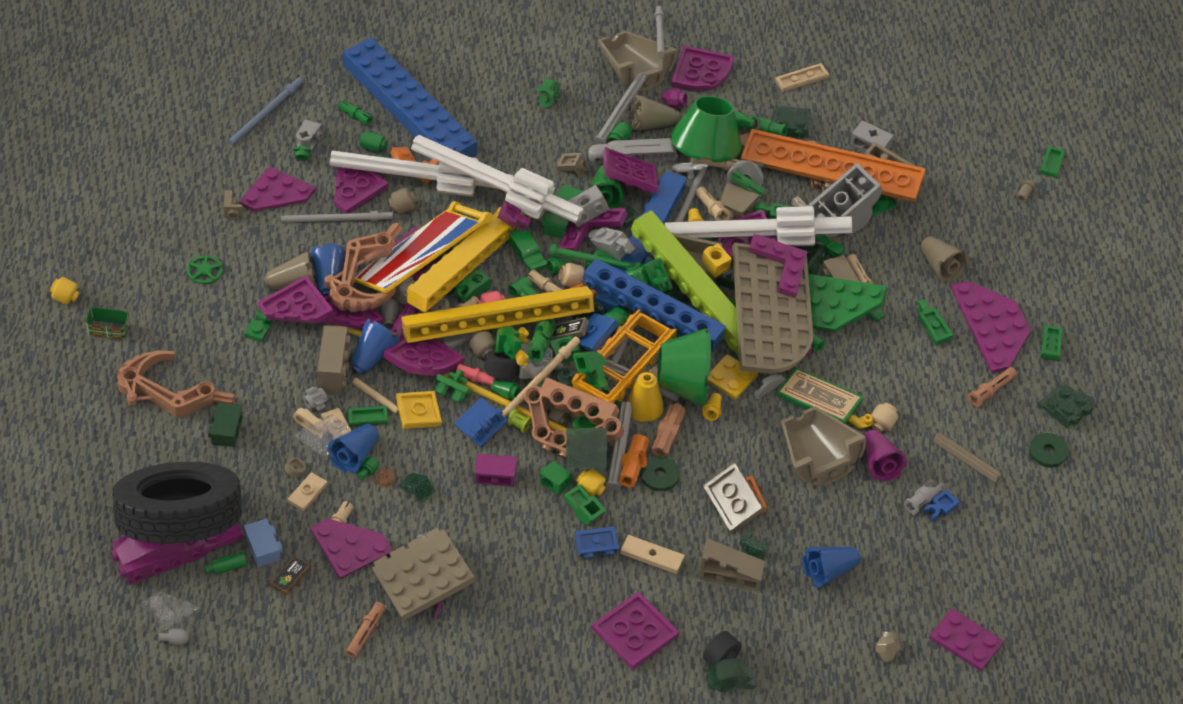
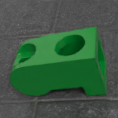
(473, 286)

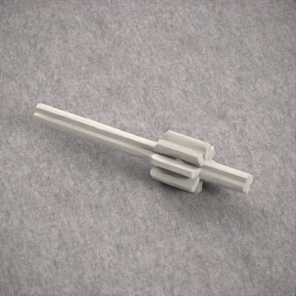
(448, 179)
(525, 190)
(792, 227)

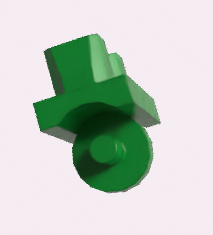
(549, 91)
(658, 275)
(445, 384)

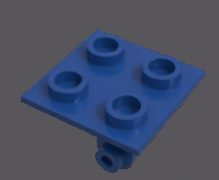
(481, 422)

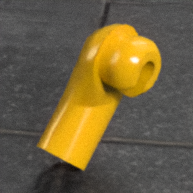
(862, 422)

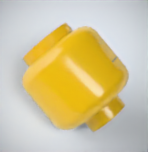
(64, 290)
(592, 482)

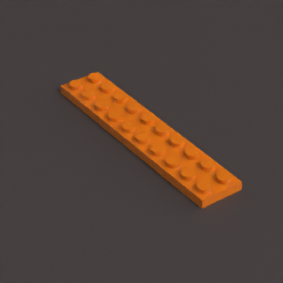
(831, 163)

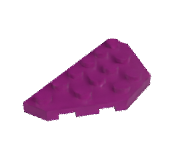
(994, 322)

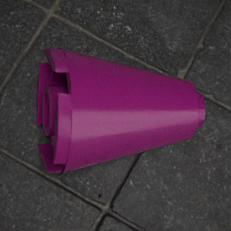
(883, 457)

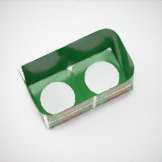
(107, 315)

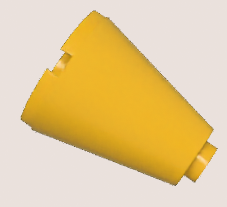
(646, 398)

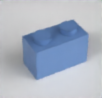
(262, 542)

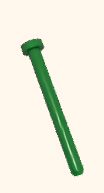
(554, 250)

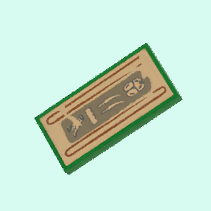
(811, 391)

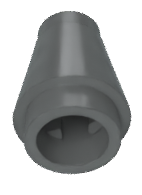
(389, 312)

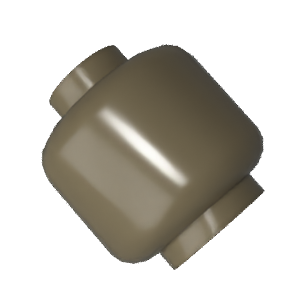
(402, 201)
(482, 343)

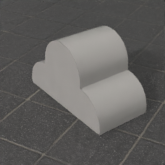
(849, 196)

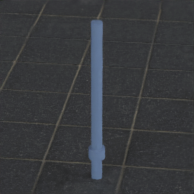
(289, 90)

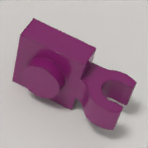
(511, 215)

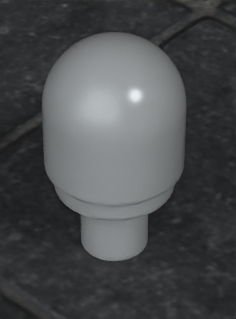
(175, 636)

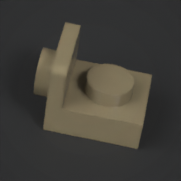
(573, 162)
(231, 209)

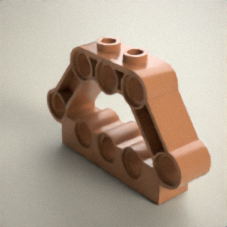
(549, 393)

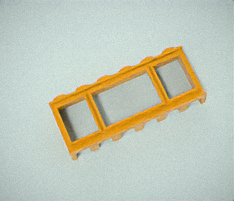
(650, 357)

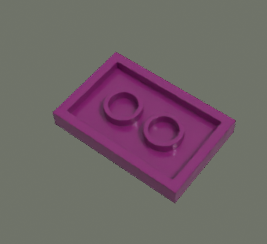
(966, 639)

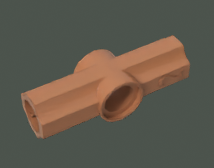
(668, 430)

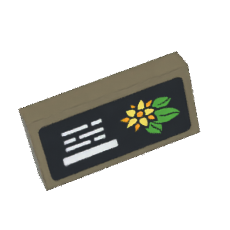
(571, 328)

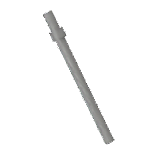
(659, 18)
(373, 216)

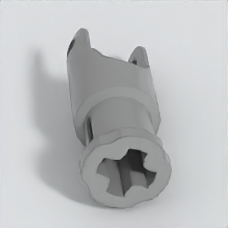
(923, 496)

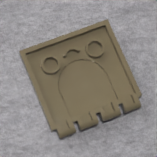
(422, 573)

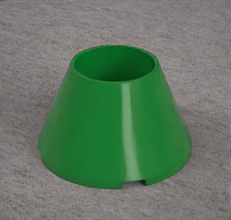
(708, 130)
(686, 366)

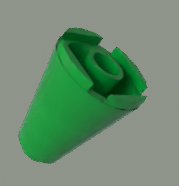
(609, 188)

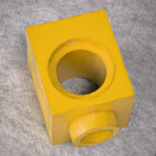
(716, 260)

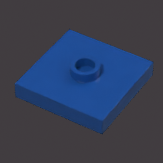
(597, 332)

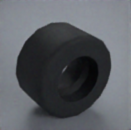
(501, 365)
(722, 647)

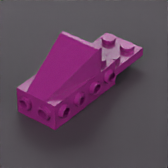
(143, 560)

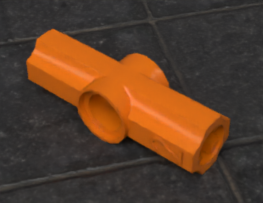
(633, 460)

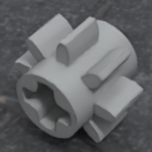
(315, 398)

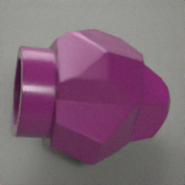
(675, 98)

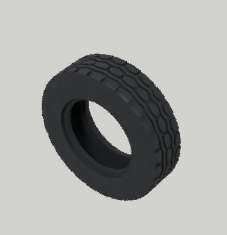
(177, 502)

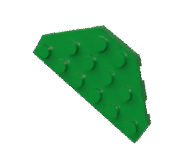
(842, 301)

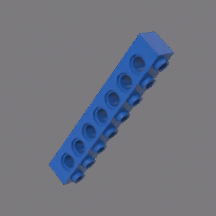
(651, 302)

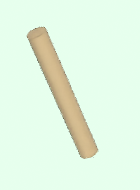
(375, 395)

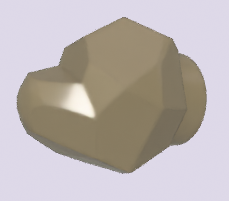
(888, 646)

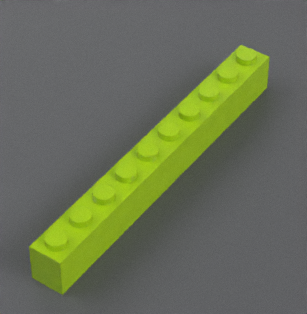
(687, 274)

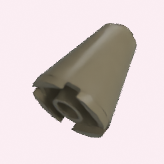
(944, 258)
(291, 272)

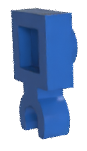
(942, 503)

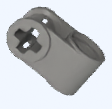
(309, 133)

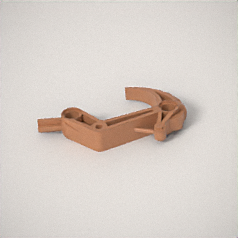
(357, 252)
(177, 404)

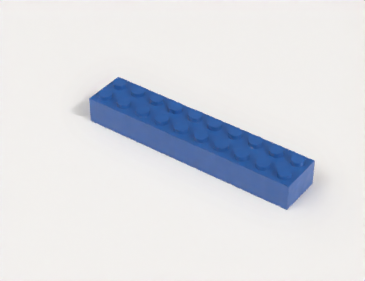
(406, 97)

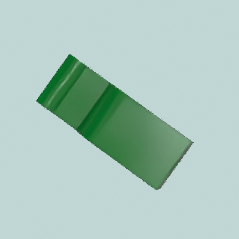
(526, 249)

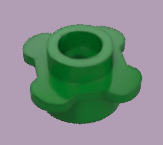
(302, 152)

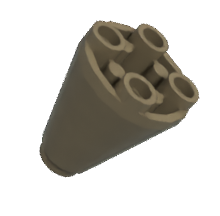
(650, 114)

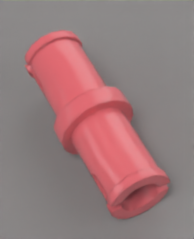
(476, 375)

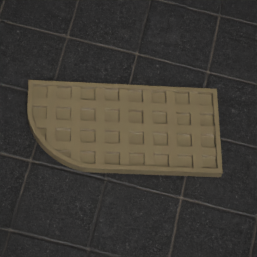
(771, 326)

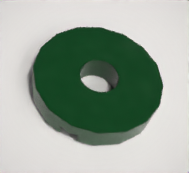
(1046, 459)
(663, 464)

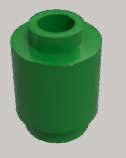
(621, 132)
(373, 142)

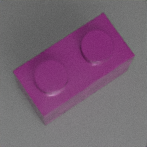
(495, 470)

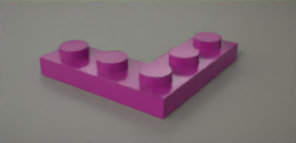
(575, 235)
(790, 256)

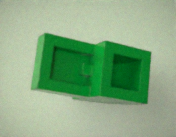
(508, 341)
(591, 364)
(586, 507)

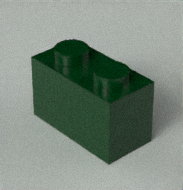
(225, 424)

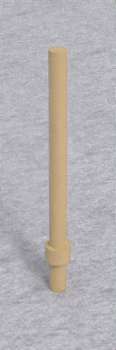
(562, 354)

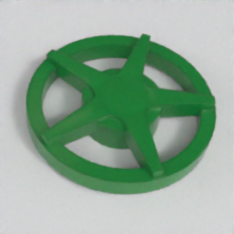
(204, 269)

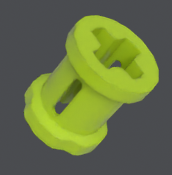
(519, 421)

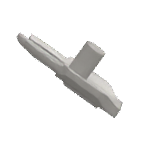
(688, 168)

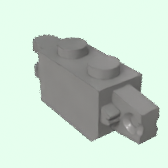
(611, 242)

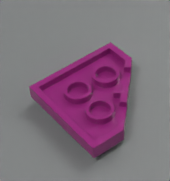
(356, 188)
(276, 190)
(297, 303)
(351, 319)
(349, 546)

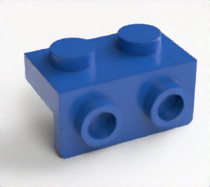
(596, 541)

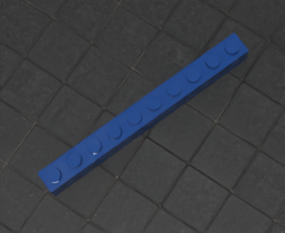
(662, 204)

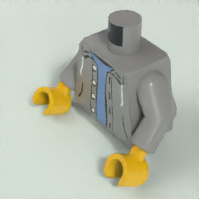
(531, 369)

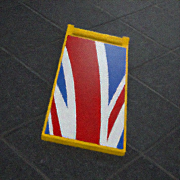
(422, 247)

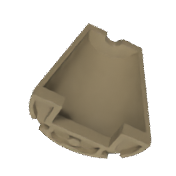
(635, 54)
(822, 446)

